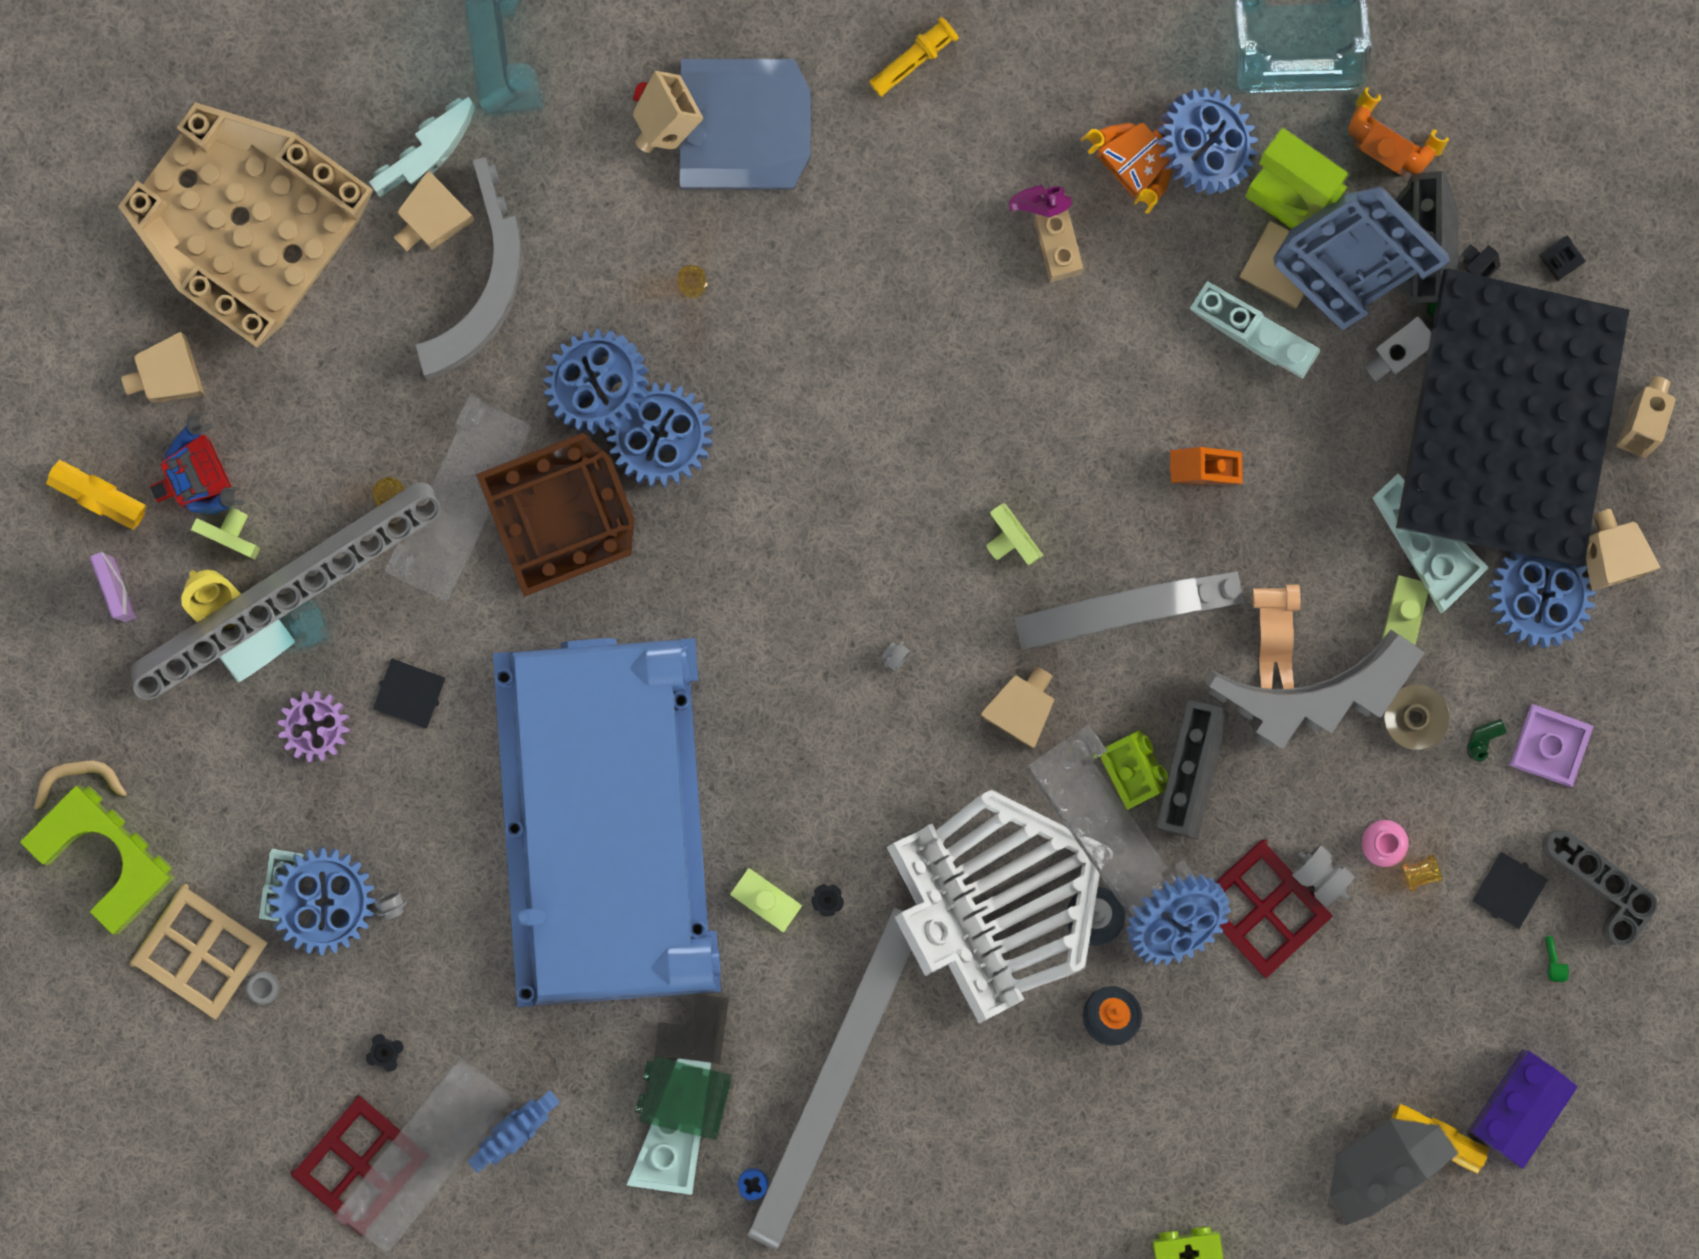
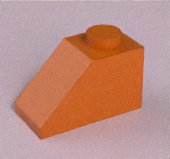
(1206, 466)

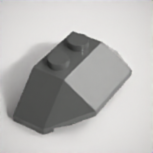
(1434, 208)
(1387, 1166)

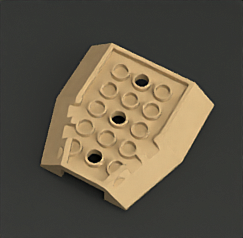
(292, 201)

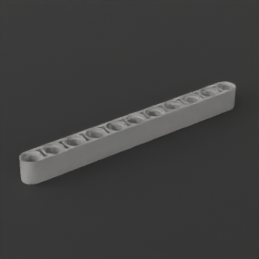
(278, 605)
(831, 1086)

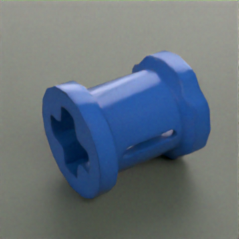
(763, 1182)

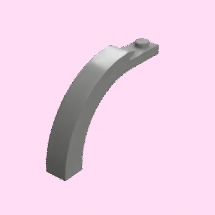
(489, 313)
(1128, 609)

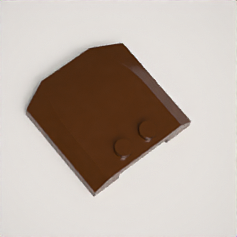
(559, 512)

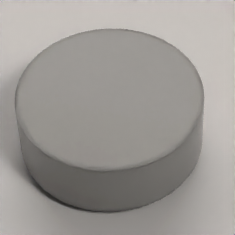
(263, 987)

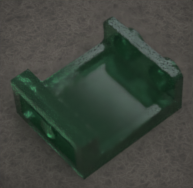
(684, 1097)

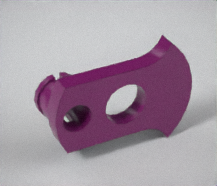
(1041, 201)

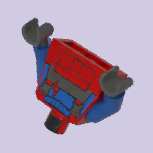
(195, 472)

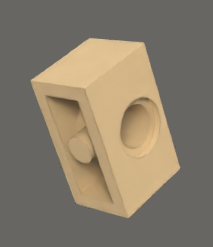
(1058, 246)

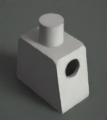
(1412, 338)

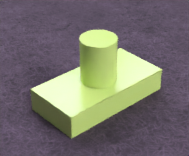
(228, 533)
(1012, 537)
(1406, 608)
(766, 900)

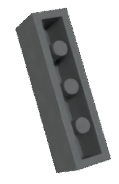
(1192, 770)

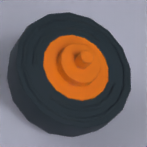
(1112, 1015)

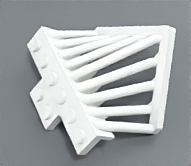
(950, 927)

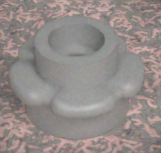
(895, 655)
(390, 905)

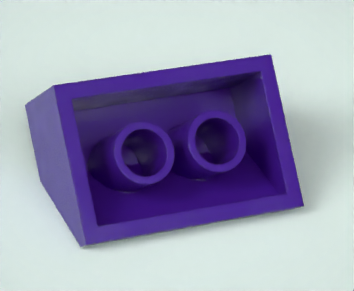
(1523, 1108)

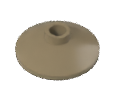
(1433, 713)

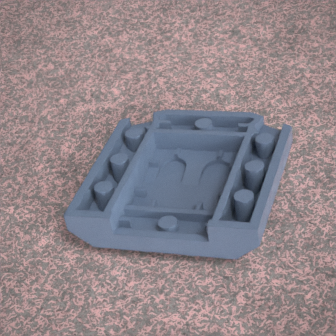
(751, 126)
(1357, 254)

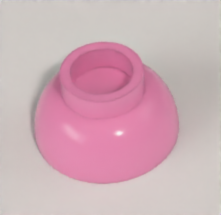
(1385, 843)

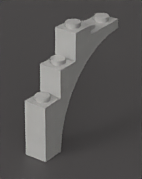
(1280, 711)

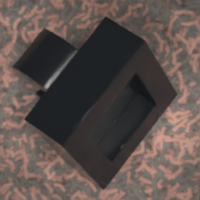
(1562, 258)
(1481, 263)

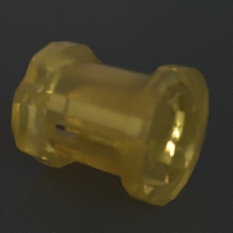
(690, 291)
(1421, 873)

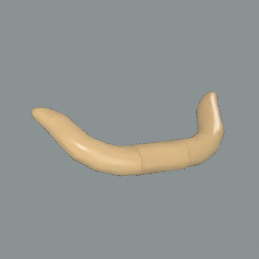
(76, 768)

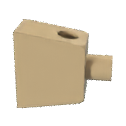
(665, 113)
(431, 215)
(165, 372)
(1647, 418)
(1617, 552)
(1022, 707)

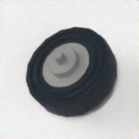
(1107, 917)

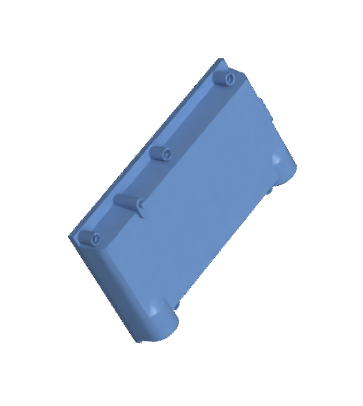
(607, 822)

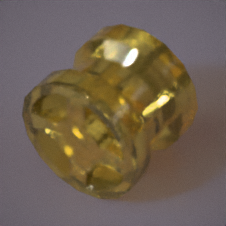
(386, 489)

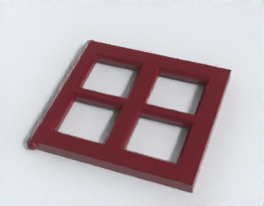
(1264, 908)
(332, 1141)

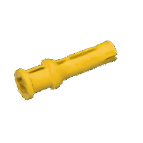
(925, 48)

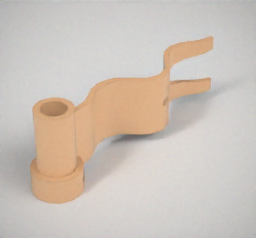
(1276, 631)

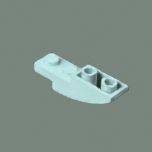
(438, 141)
(1254, 330)

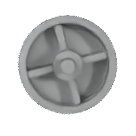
(1328, 880)

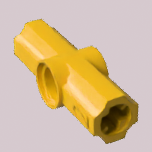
(96, 494)
(1470, 1153)

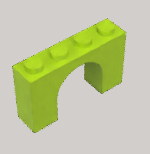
(1295, 180)
(141, 873)

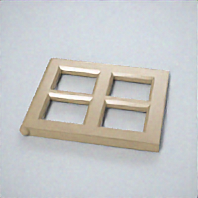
(198, 952)

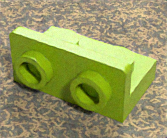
(1134, 769)

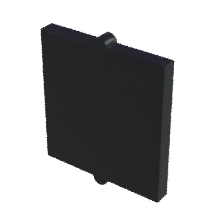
(409, 693)
(1510, 890)

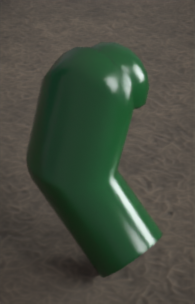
(1481, 737)

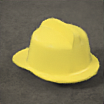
(206, 593)

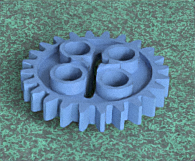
(1186, 120)
(621, 366)
(686, 445)
(1569, 603)
(350, 899)
(1191, 903)
(513, 1131)

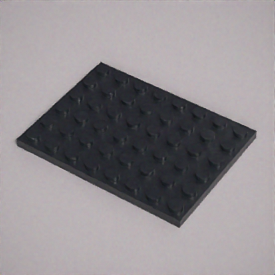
(1513, 418)

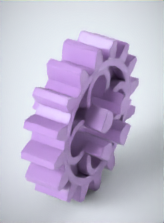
(304, 743)

